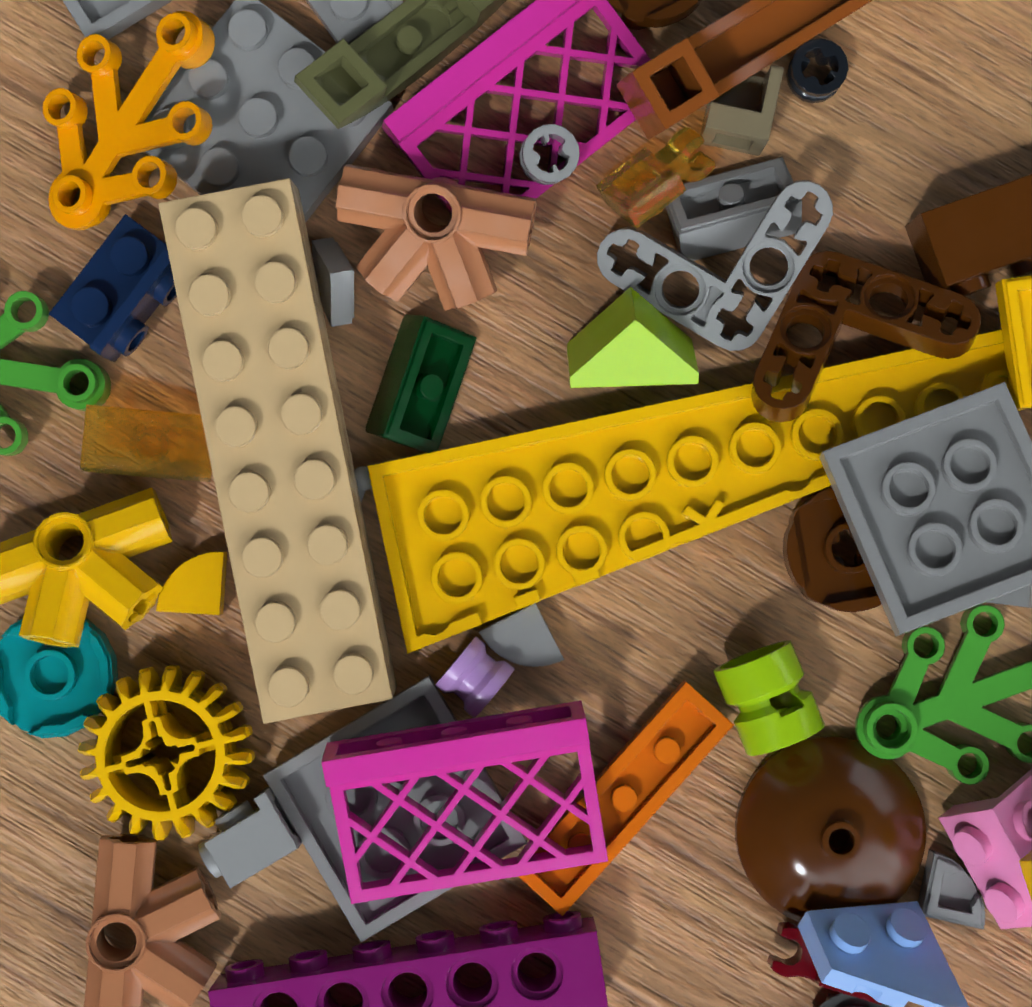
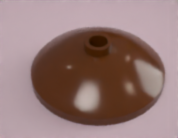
(806, 796)

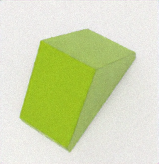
(631, 347)

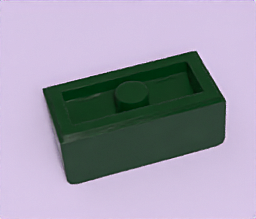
(420, 383)

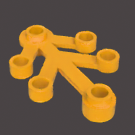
(122, 125)

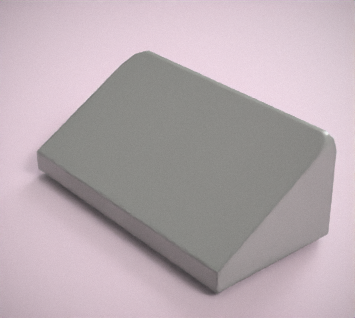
(728, 208)

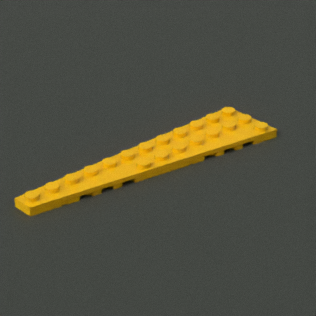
(573, 501)

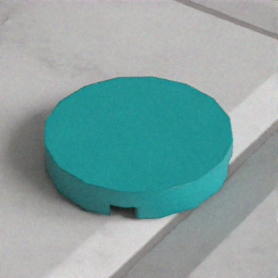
(54, 687)

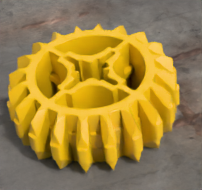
(171, 781)

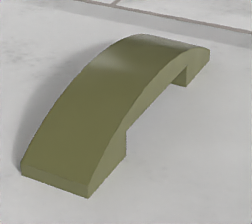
(389, 56)

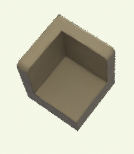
(743, 115)

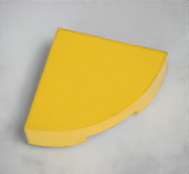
(196, 586)

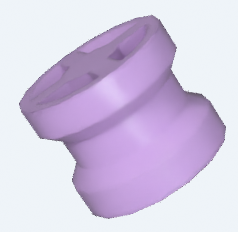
(475, 677)

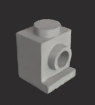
(249, 839)

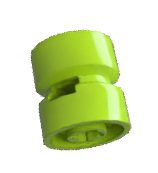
(769, 698)

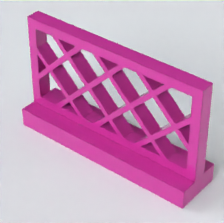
(492, 62)
(454, 748)

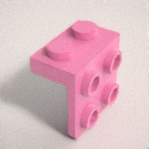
(990, 842)

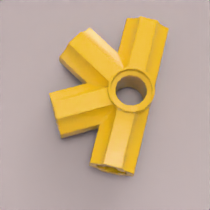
(99, 572)

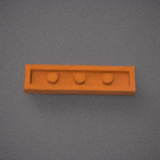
(634, 788)

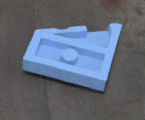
(881, 953)

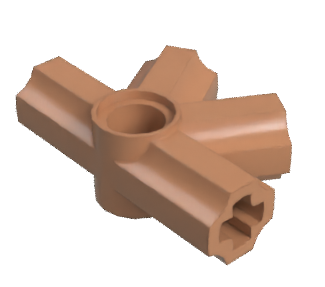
(412, 242)
(158, 918)

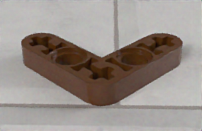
(833, 308)

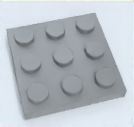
(258, 113)
(940, 507)
(309, 807)

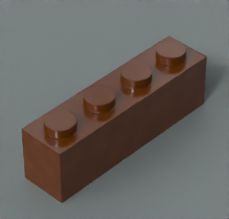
(975, 238)

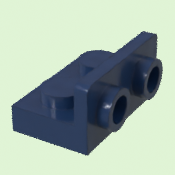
(118, 291)

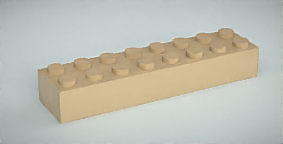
(279, 449)

